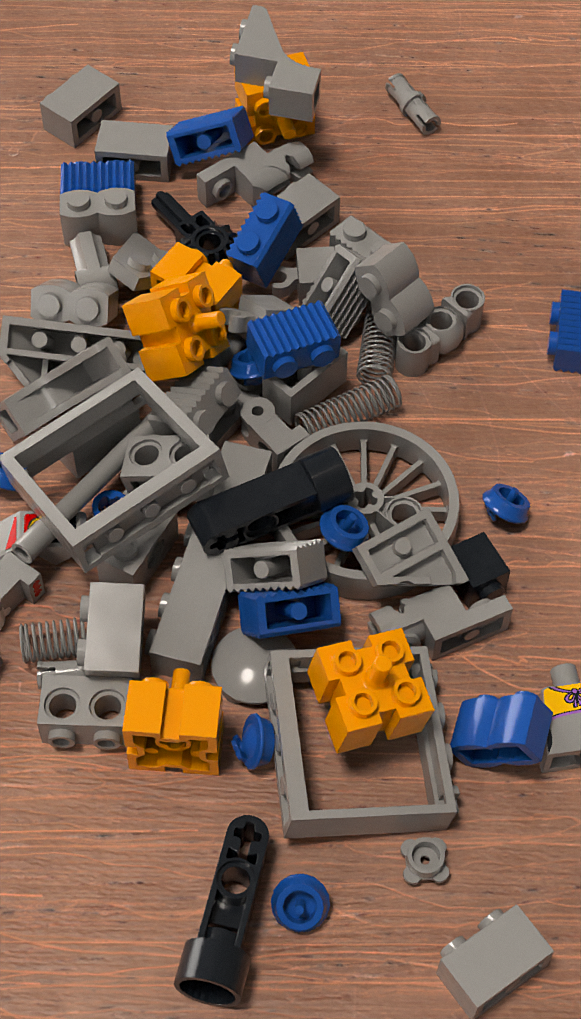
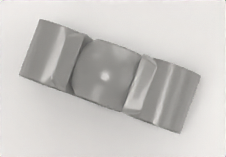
(440, 331)

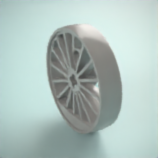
(380, 505)

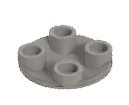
(240, 665)

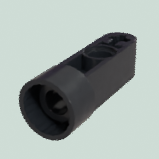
(271, 501)
(214, 963)

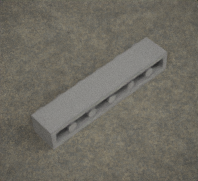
(199, 596)

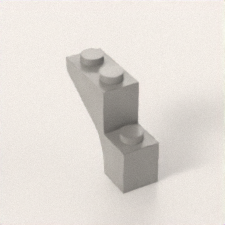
(260, 61)
(63, 388)

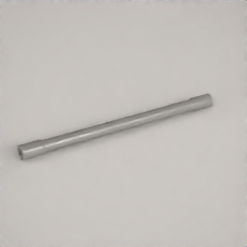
(39, 536)

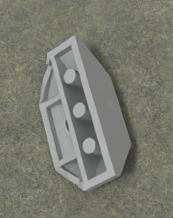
(39, 346)

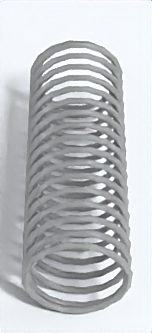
(378, 361)
(384, 393)
(25, 644)

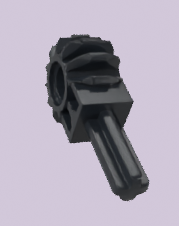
(195, 231)

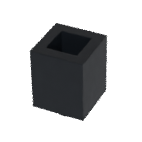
(484, 568)

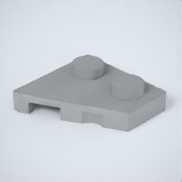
(135, 261)
(410, 555)

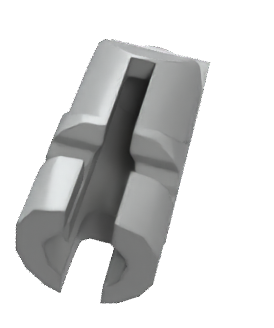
(254, 172)
(442, 621)

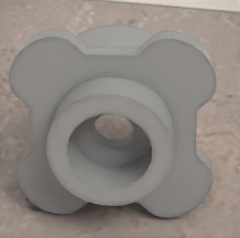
(426, 847)

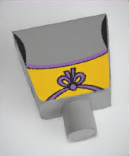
(564, 735)

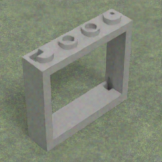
(139, 509)
(435, 755)

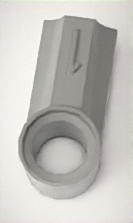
(90, 259)

